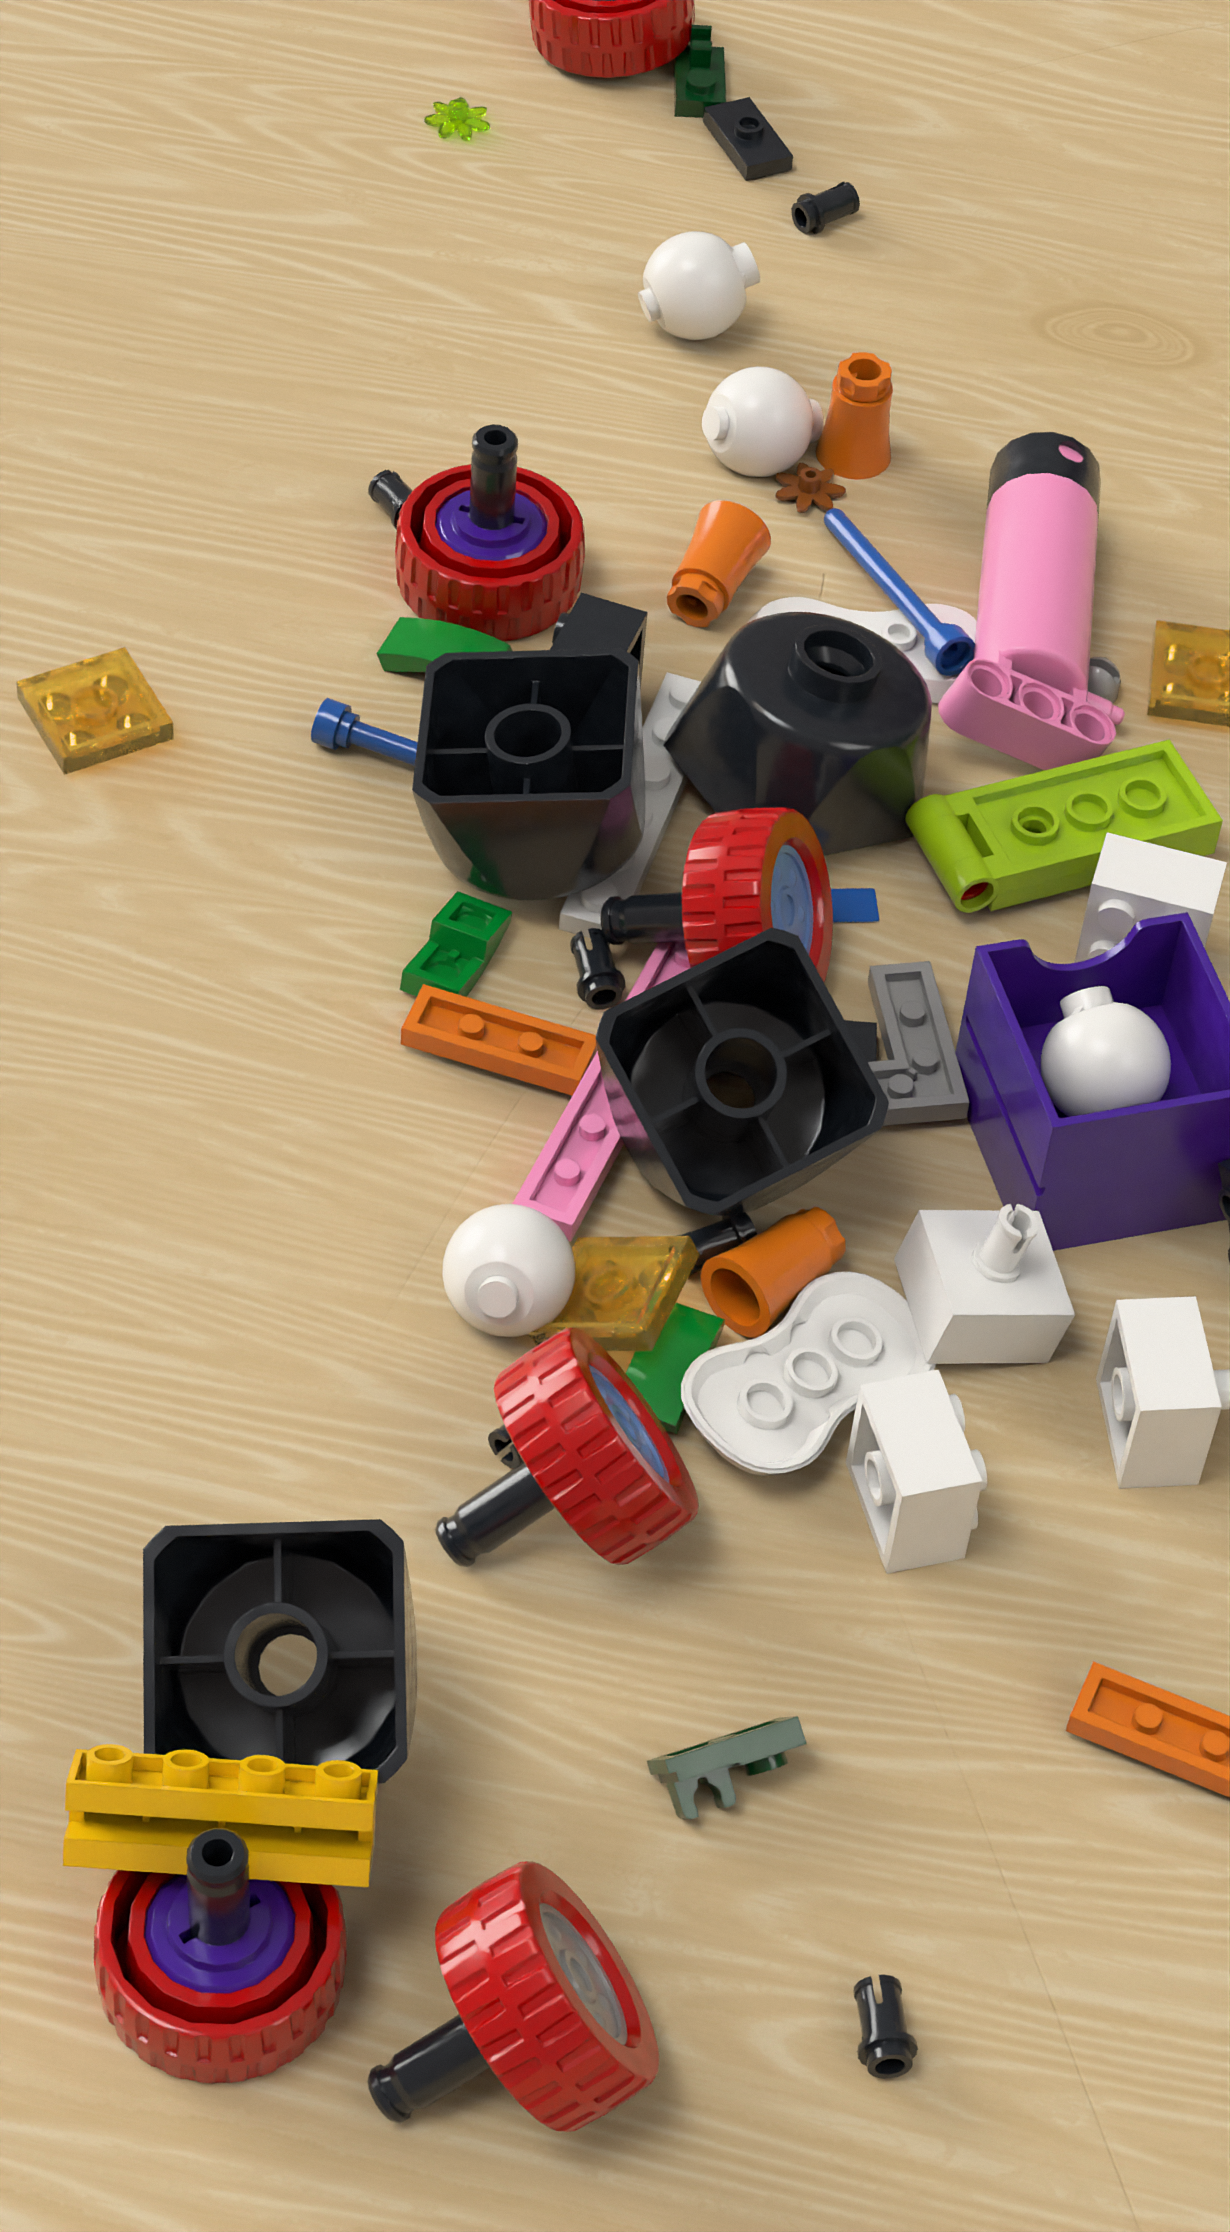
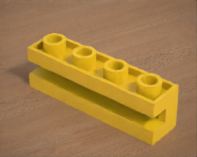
(148, 1808)

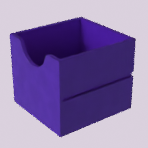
(1112, 1168)

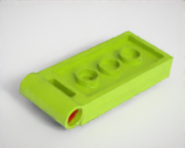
(1050, 826)

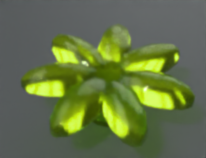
(457, 117)

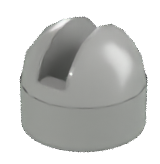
(1104, 678)

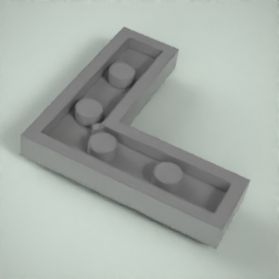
(922, 1066)

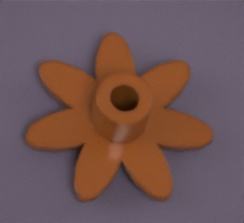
(809, 486)

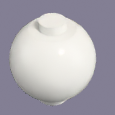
(697, 284)
(760, 421)
(1103, 1055)
(508, 1270)

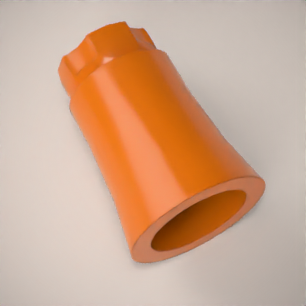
(858, 419)
(718, 559)
(768, 1272)

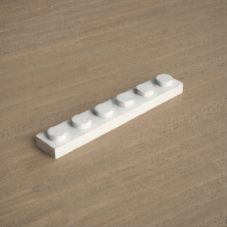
(662, 792)

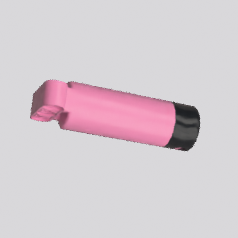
(1036, 610)

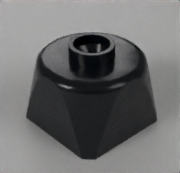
(810, 722)
(532, 768)
(748, 1015)
(233, 1589)

